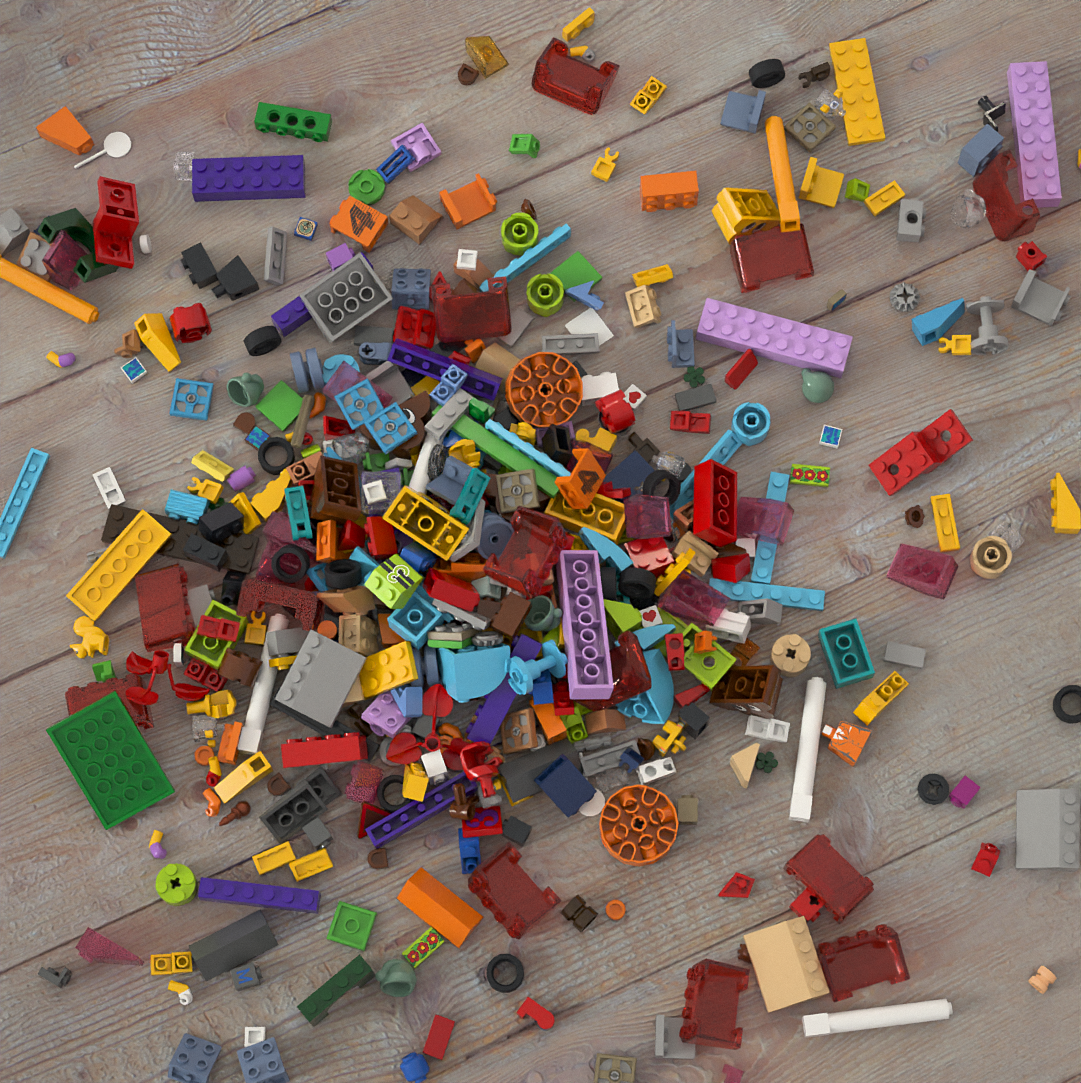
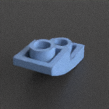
(449, 385)

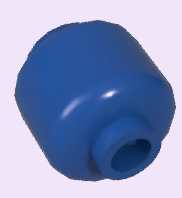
(414, 1067)

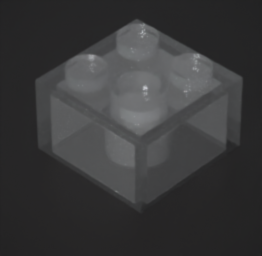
(392, 486)

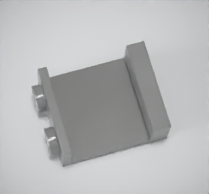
(1040, 299)
(391, 381)

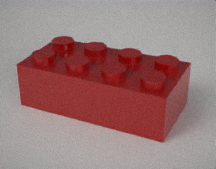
(715, 503)
(320, 751)

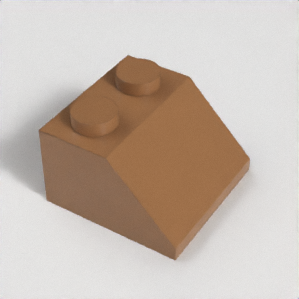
(414, 218)
(349, 600)

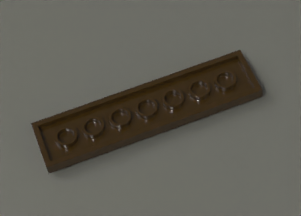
(239, 546)

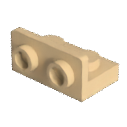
(643, 306)
(703, 555)

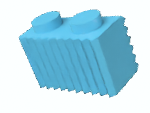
(186, 506)

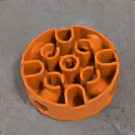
(540, 408)
(646, 807)

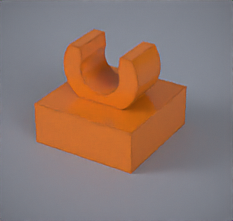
(474, 349)
(703, 642)

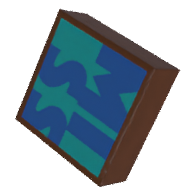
(256, 437)

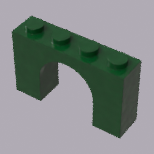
(82, 231)
(318, 1003)

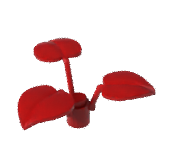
(158, 665)
(403, 746)

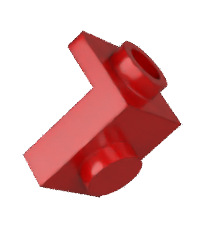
(986, 859)

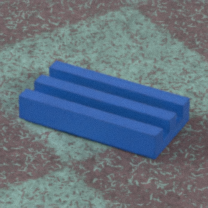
(400, 166)

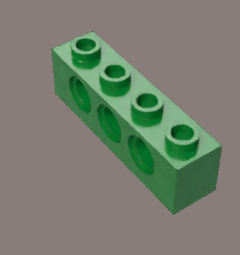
(304, 118)

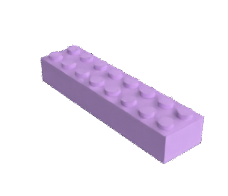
(1034, 133)
(773, 337)
(584, 625)

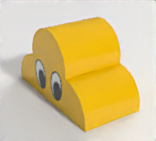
(744, 212)
(426, 522)

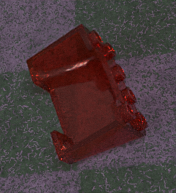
(1003, 214)
(770, 257)
(472, 314)
(529, 552)
(164, 607)
(511, 892)
(862, 961)
(713, 1004)

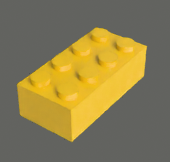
(602, 516)

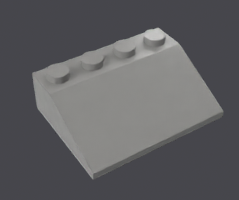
(345, 297)
(320, 678)
(1047, 829)

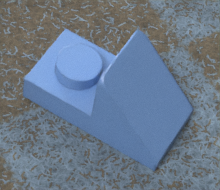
(581, 294)
(408, 700)

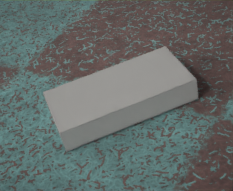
(520, 321)
(904, 655)

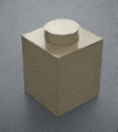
(687, 810)

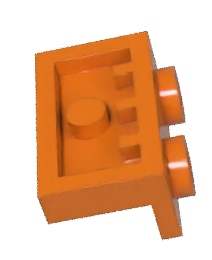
(229, 743)

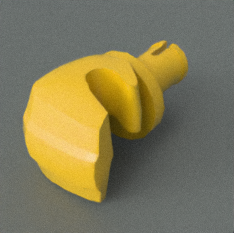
(465, 451)
(215, 705)

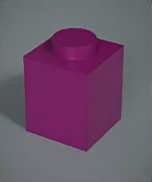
(963, 792)

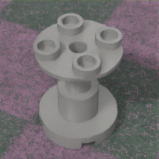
(988, 333)

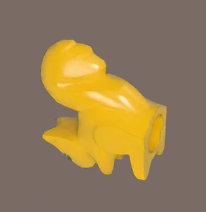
(93, 638)

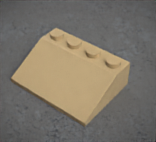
(786, 964)

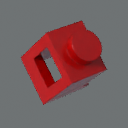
(1030, 261)

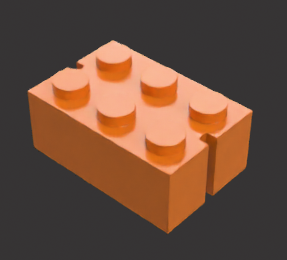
(669, 191)

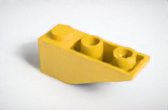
(156, 336)
(272, 497)
(1066, 511)
(880, 698)
(243, 777)
(414, 781)

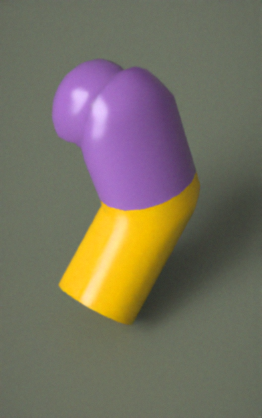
(61, 361)
(155, 847)

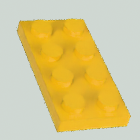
(388, 670)

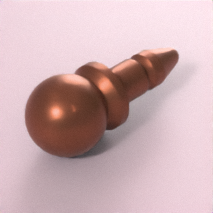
(240, 810)

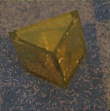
(485, 55)

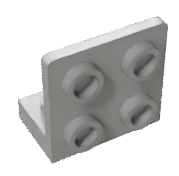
(667, 1039)

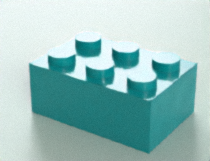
(846, 653)

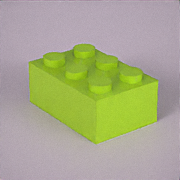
(210, 649)

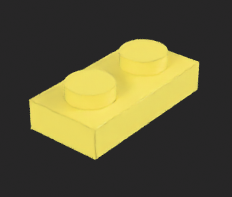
(212, 465)

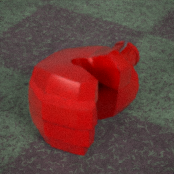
(476, 769)

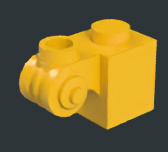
(524, 432)
(603, 438)

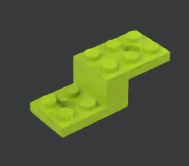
(692, 661)

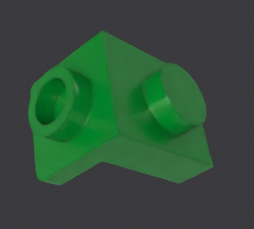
(480, 410)

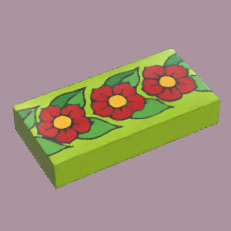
(809, 475)
(423, 947)

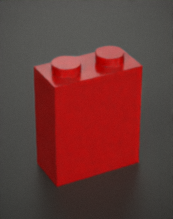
(451, 590)

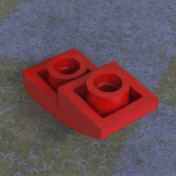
(205, 675)
(561, 696)

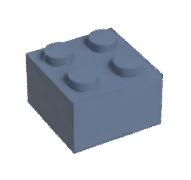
(980, 150)

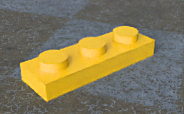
(673, 571)

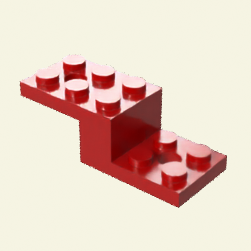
(115, 222)
(920, 452)

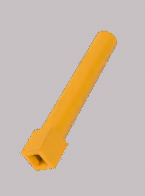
(782, 175)
(48, 292)

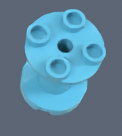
(524, 673)

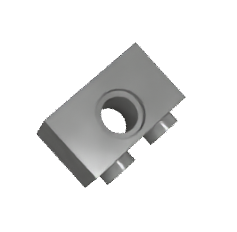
(910, 231)

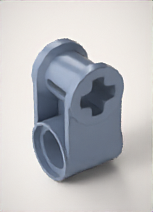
(377, 352)

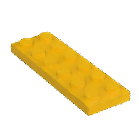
(860, 100)
(119, 565)

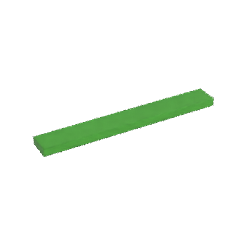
(503, 452)

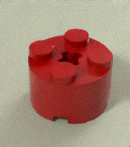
(190, 323)
(615, 411)

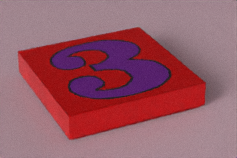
(484, 823)

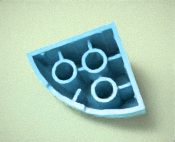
(472, 670)
(656, 703)

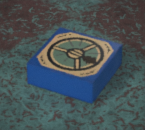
(305, 228)

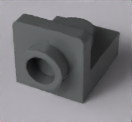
(51, 975)

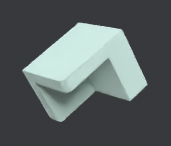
(487, 589)

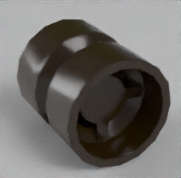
(579, 913)

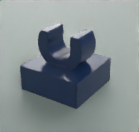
(632, 758)

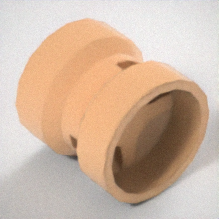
(1042, 980)

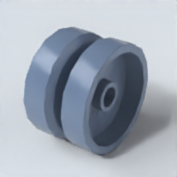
(307, 370)
(494, 535)
(426, 666)

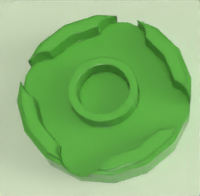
(367, 186)

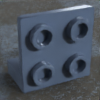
(743, 111)
(411, 288)
(680, 346)
(451, 481)
(193, 1060)
(262, 1063)

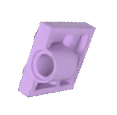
(419, 144)
(385, 716)

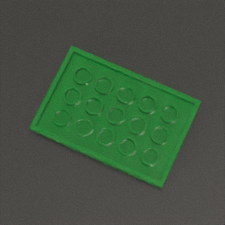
(110, 760)

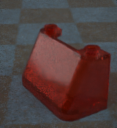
(572, 80)
(628, 674)
(829, 877)

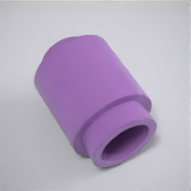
(241, 478)

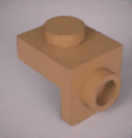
(131, 344)

